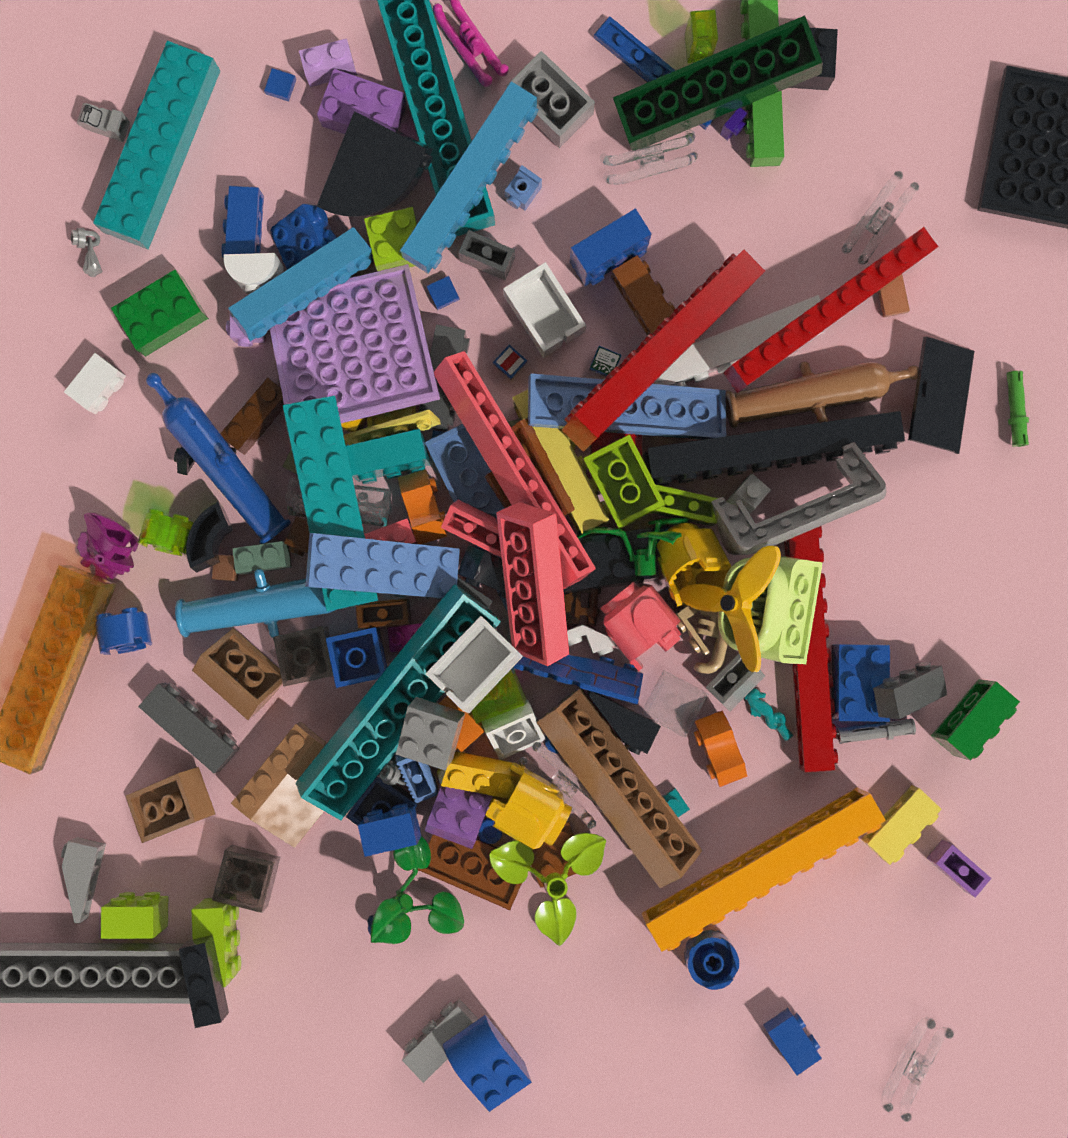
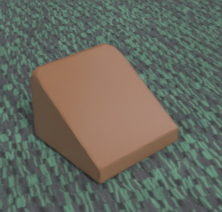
(225, 569)

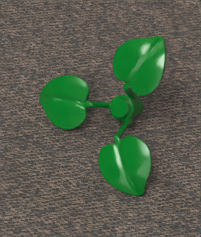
(645, 557)
(390, 920)

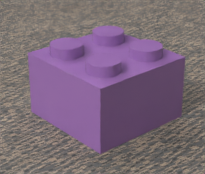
(458, 815)

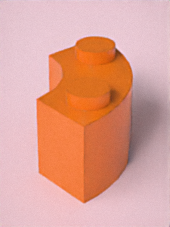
(422, 506)
(720, 749)

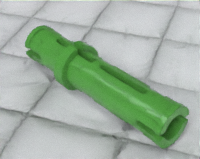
(1017, 409)

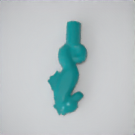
(773, 720)

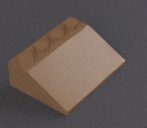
(272, 792)

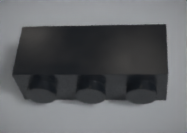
(203, 981)

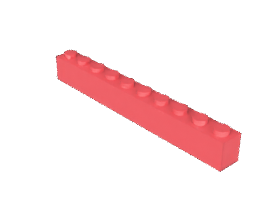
(507, 456)

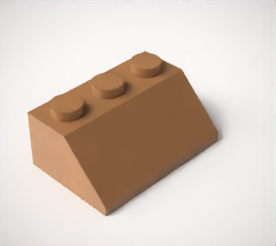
(239, 673)

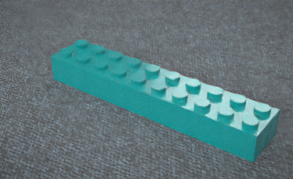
(431, 95)
(375, 725)

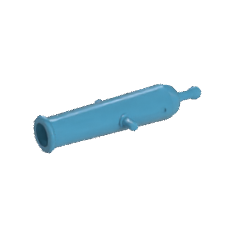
(252, 606)

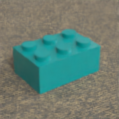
(388, 456)

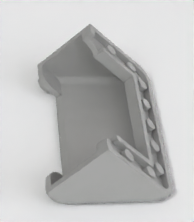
(744, 537)

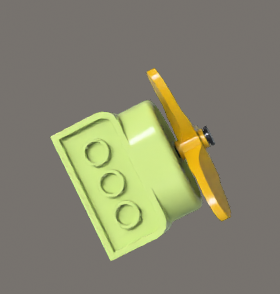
(763, 606)

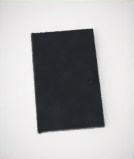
(945, 384)

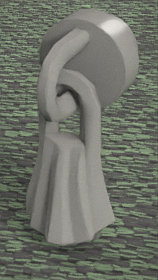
(91, 263)
(390, 773)

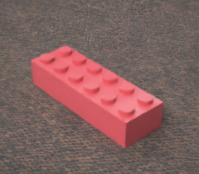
(533, 582)

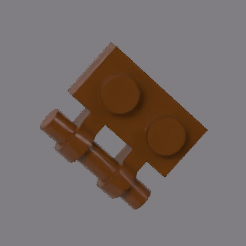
(573, 609)

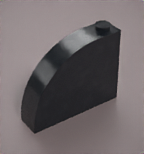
(373, 168)

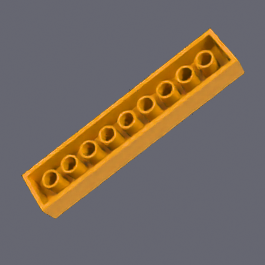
(763, 868)

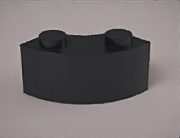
(206, 537)
(482, 568)

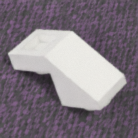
(597, 641)

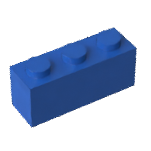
(243, 220)

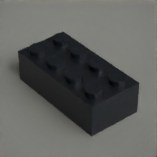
(612, 561)

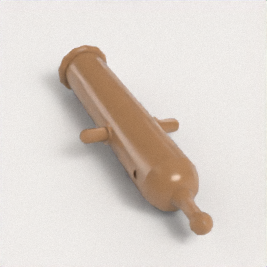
(814, 392)

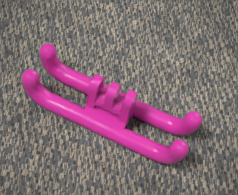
(470, 43)

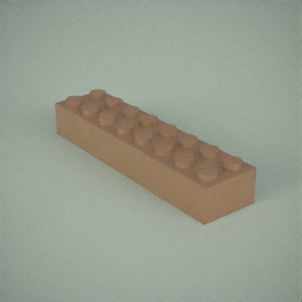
(620, 788)

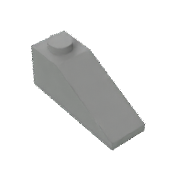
(81, 872)

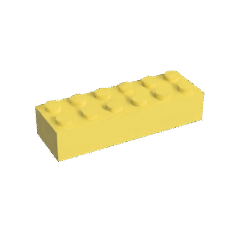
(571, 471)

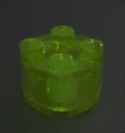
(165, 533)

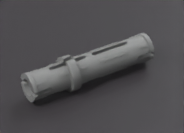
(875, 731)

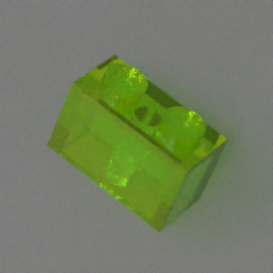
(701, 35)

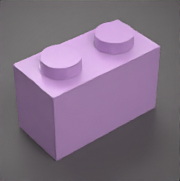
(322, 59)

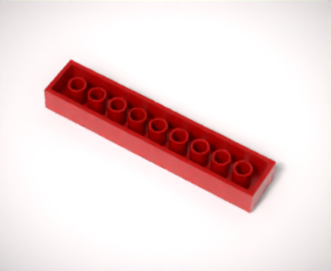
(661, 349)

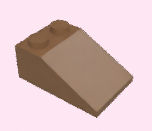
(170, 804)

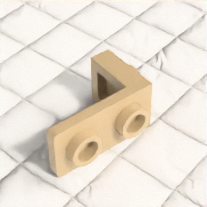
(684, 625)

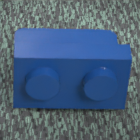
(301, 233)

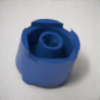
(123, 631)
(725, 964)

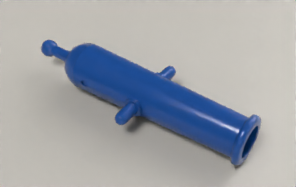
(219, 462)

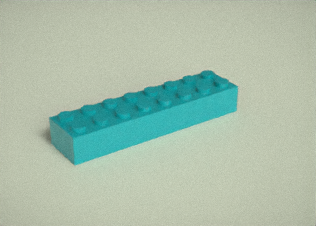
(157, 145)
(325, 481)

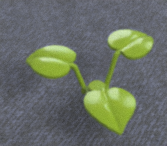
(555, 917)

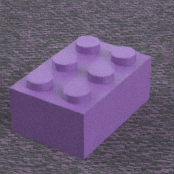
(350, 94)

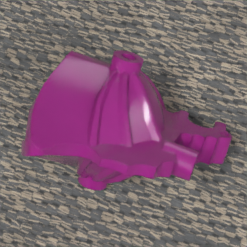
(106, 546)

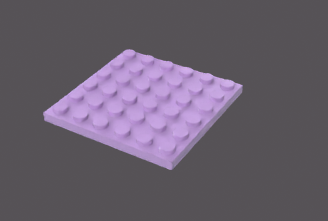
(358, 345)

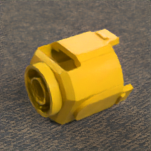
(692, 559)
(533, 811)

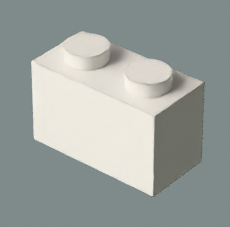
(95, 384)

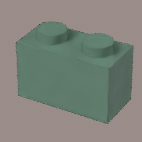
(262, 556)

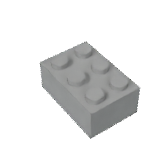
(560, 101)

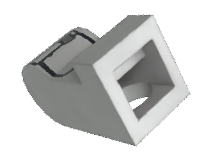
(103, 121)

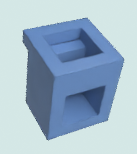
(523, 198)

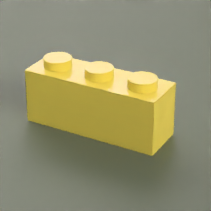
(902, 825)

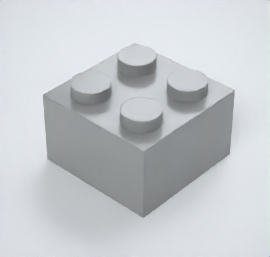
(430, 733)

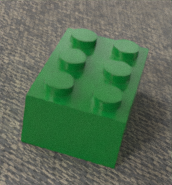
(159, 313)
(976, 719)

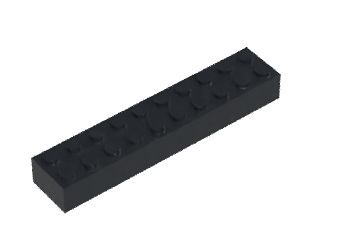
(773, 447)

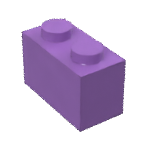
(959, 868)

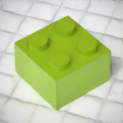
(388, 235)
(134, 916)

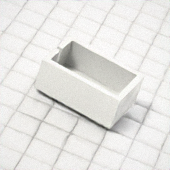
(544, 310)
(474, 665)

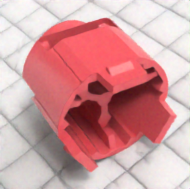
(639, 620)

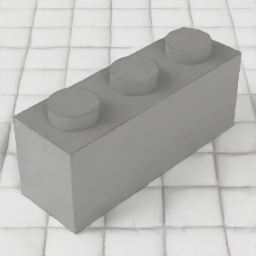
(427, 1052)

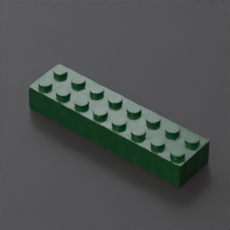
(719, 84)

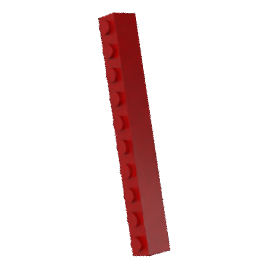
(829, 310)
(812, 679)

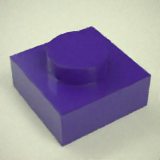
(734, 124)

